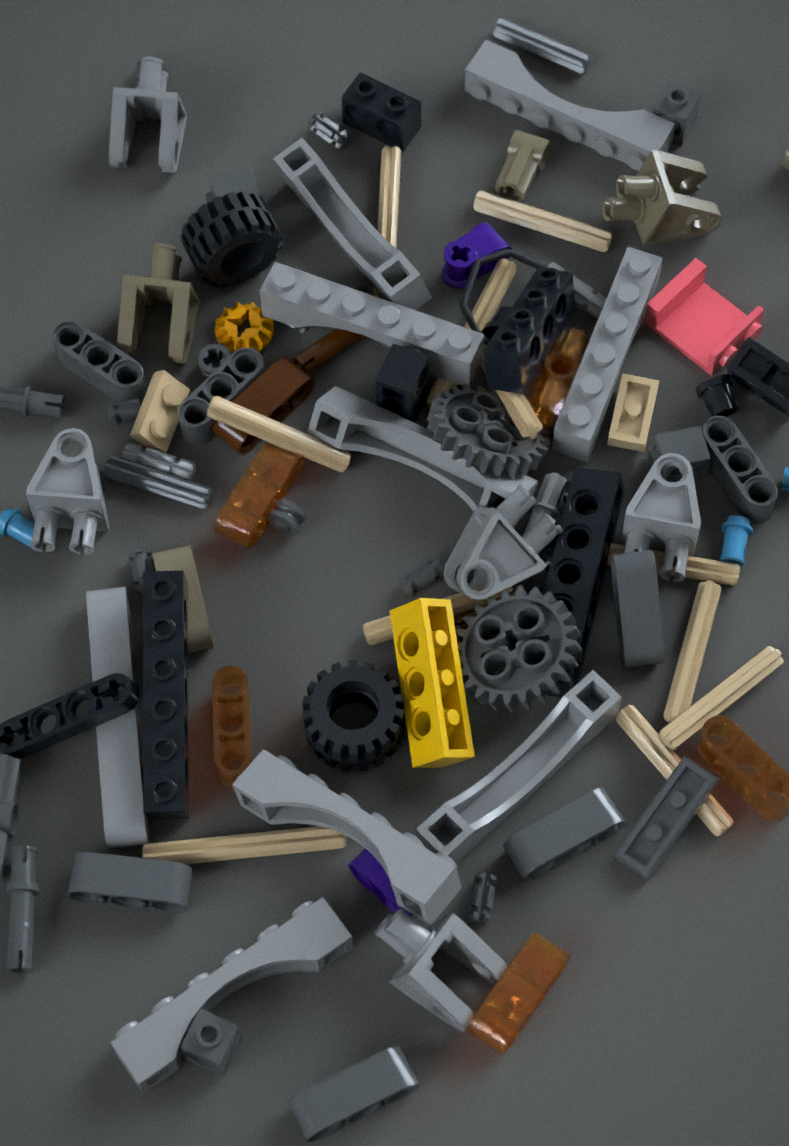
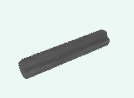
(542, 45)
(158, 482)

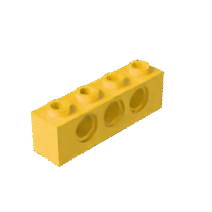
(431, 683)

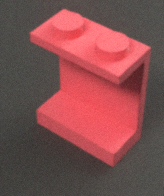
(701, 320)

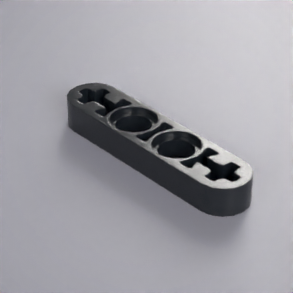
(65, 711)

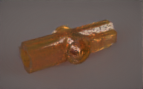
(558, 376)

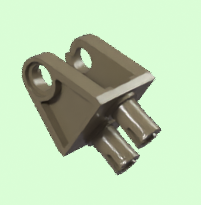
(658, 200)
(159, 287)

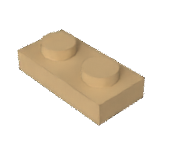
(159, 411)
(633, 412)

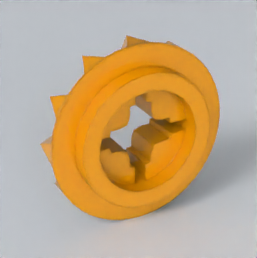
(227, 330)

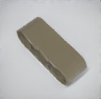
(198, 627)

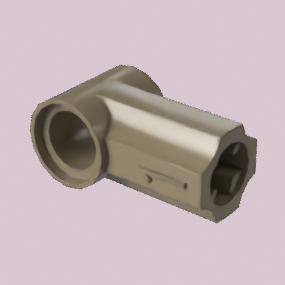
(523, 159)

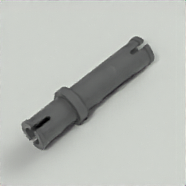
(22, 908)

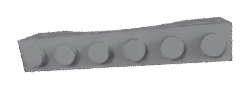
(628, 136)
(372, 254)
(314, 301)
(604, 356)
(365, 427)
(561, 735)
(283, 795)
(302, 944)

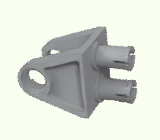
(151, 102)
(67, 495)
(664, 516)
(497, 550)
(417, 949)

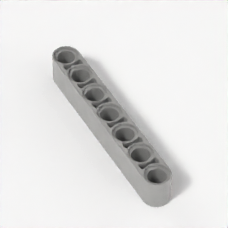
(119, 738)

